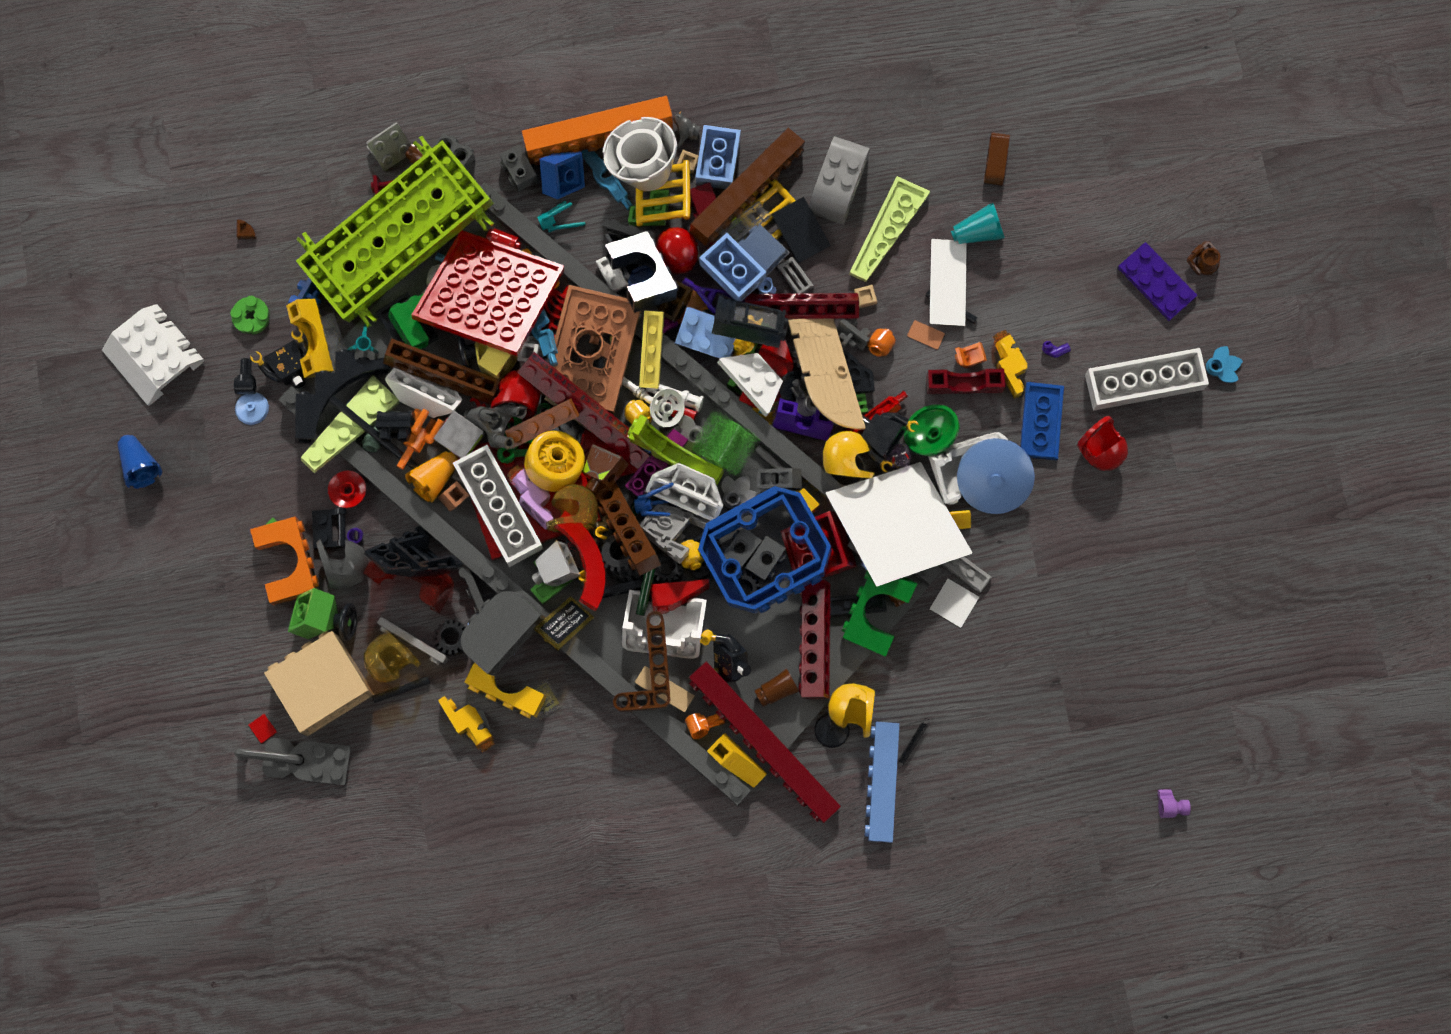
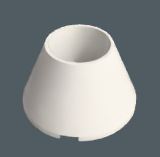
(637, 142)

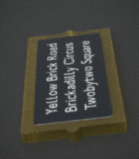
(564, 623)

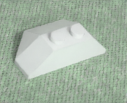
(422, 393)
(690, 490)

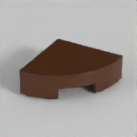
(245, 230)

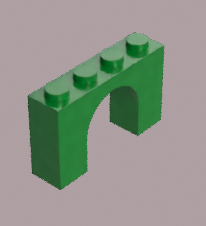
(407, 328)
(859, 629)

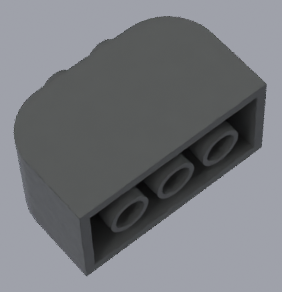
(499, 630)

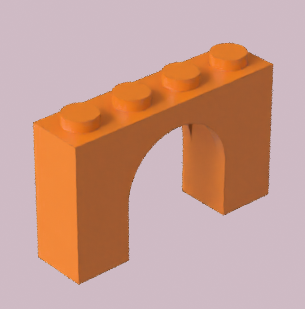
(289, 533)

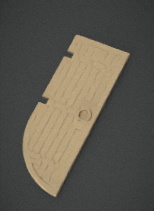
(829, 376)

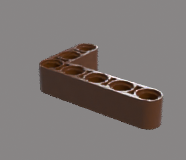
(655, 670)

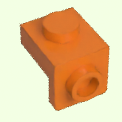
(970, 355)

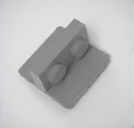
(389, 146)

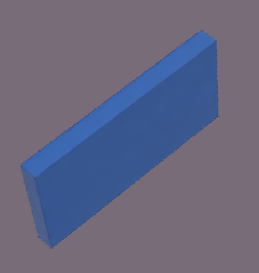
(1042, 420)

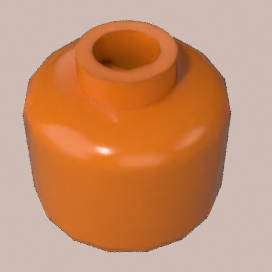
(881, 342)

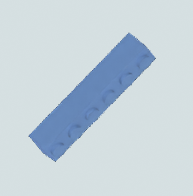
(883, 782)

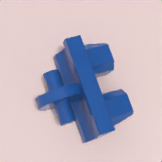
(308, 291)

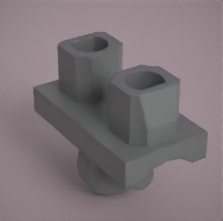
(851, 335)

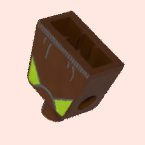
(603, 468)

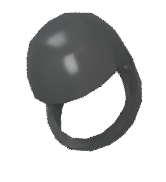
(347, 571)

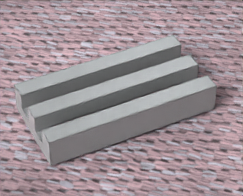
(786, 264)

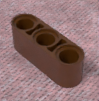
(996, 158)

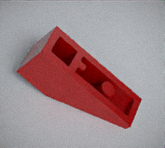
(672, 595)

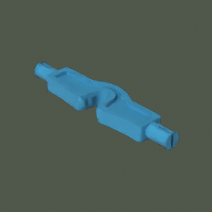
(610, 183)
(545, 338)

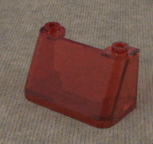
(434, 589)

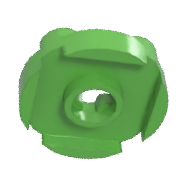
(247, 305)

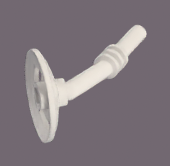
(661, 405)

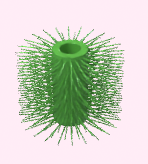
(724, 444)

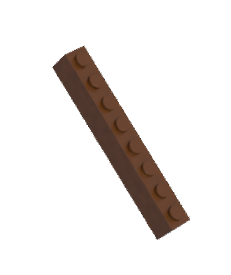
(747, 187)

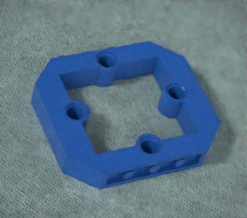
(757, 506)

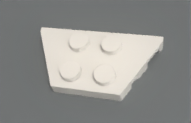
(753, 378)

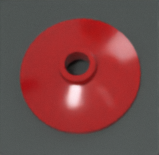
(340, 483)

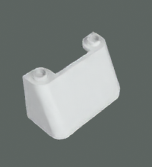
(946, 466)
(682, 628)

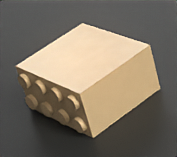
(318, 683)

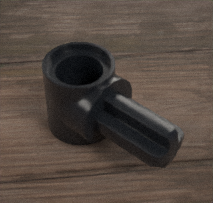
(245, 382)

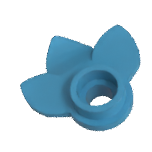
(1226, 365)

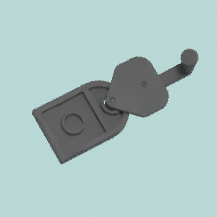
(320, 764)

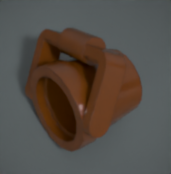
(1206, 260)

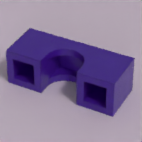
(790, 420)

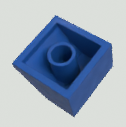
(562, 174)

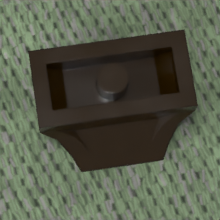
(674, 309)

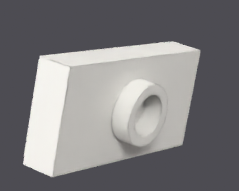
(613, 278)

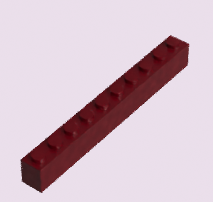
(764, 742)

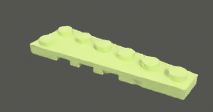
(895, 214)
(343, 430)

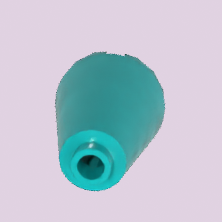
(979, 227)

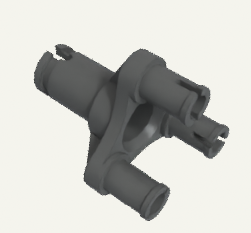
(495, 422)

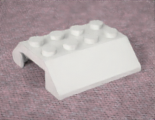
(150, 352)

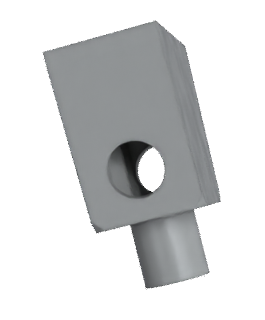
(555, 566)

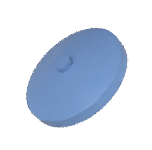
(995, 476)

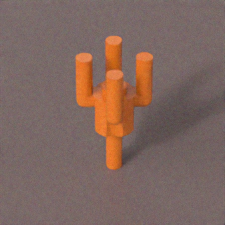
(420, 435)

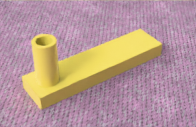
(651, 349)

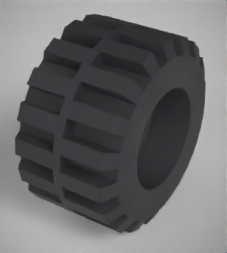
(616, 568)

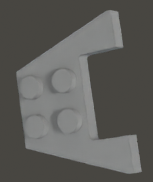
(666, 529)

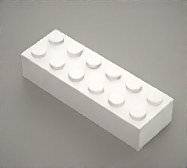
(1146, 379)
(498, 506)

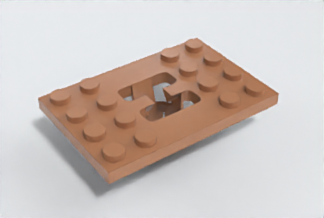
(597, 315)

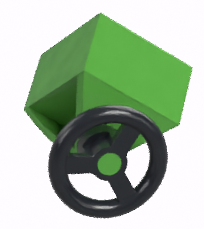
(317, 613)

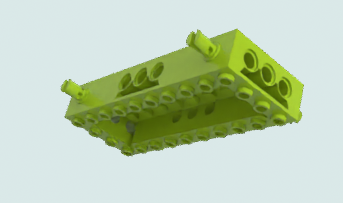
(404, 243)

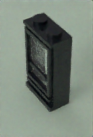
(749, 322)

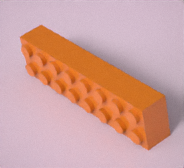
(590, 130)

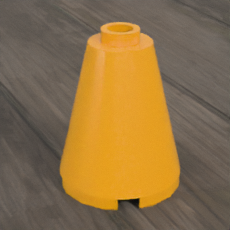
(432, 475)

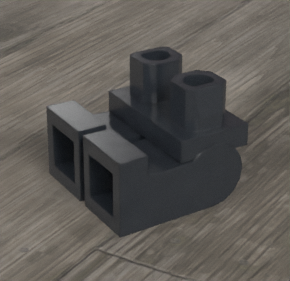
(395, 425)

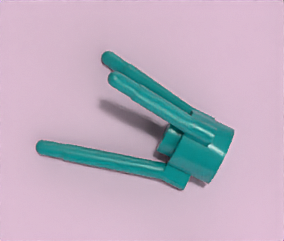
(547, 220)
(363, 342)

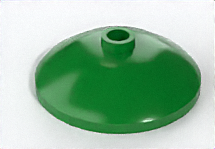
(933, 421)

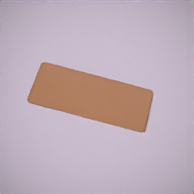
(926, 334)

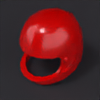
(678, 249)
(517, 390)
(1106, 448)

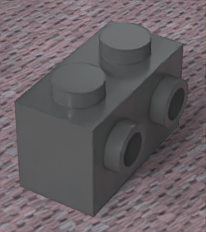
(518, 167)

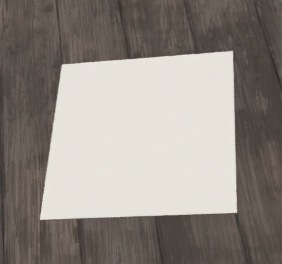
(898, 523)

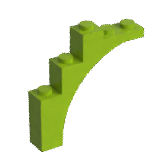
(665, 449)

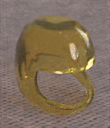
(579, 503)
(386, 657)

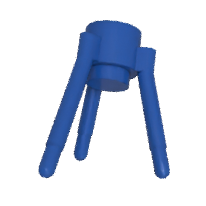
(643, 505)

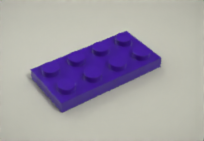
(1157, 281)

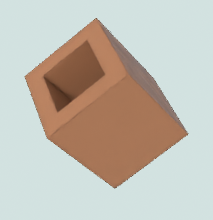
(453, 496)

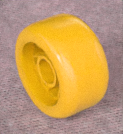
(552, 473)

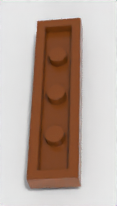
(543, 422)

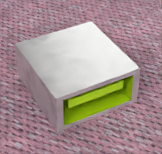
(459, 435)

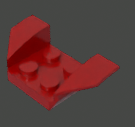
(779, 360)

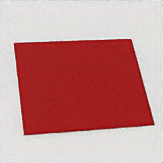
(262, 728)

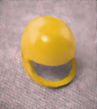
(840, 454)
(853, 705)

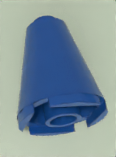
(137, 463)

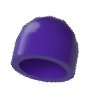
(351, 535)

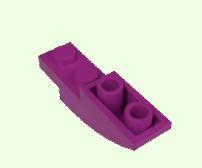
(641, 478)

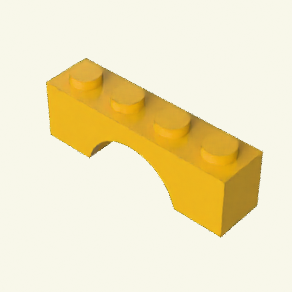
(305, 315)
(526, 700)

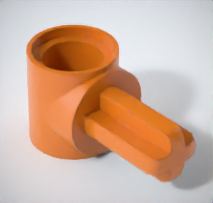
(699, 724)

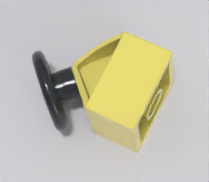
(490, 360)

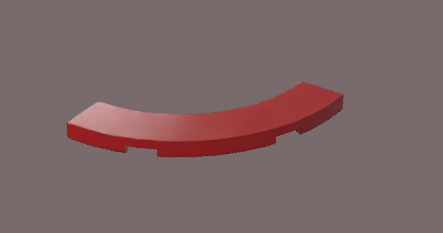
(591, 560)

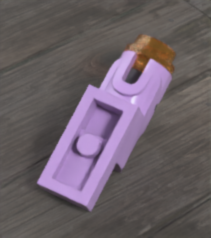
(532, 497)

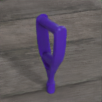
(711, 295)

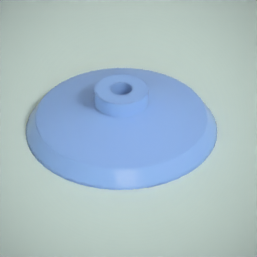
(251, 408)

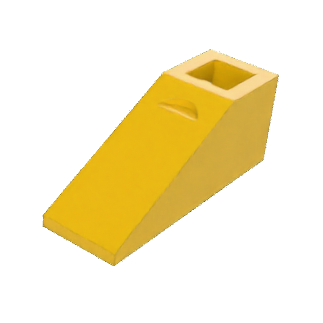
(735, 760)

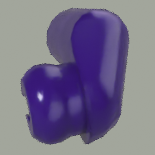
(1053, 351)

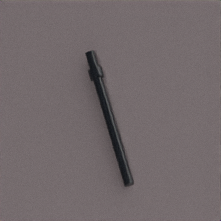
(370, 430)

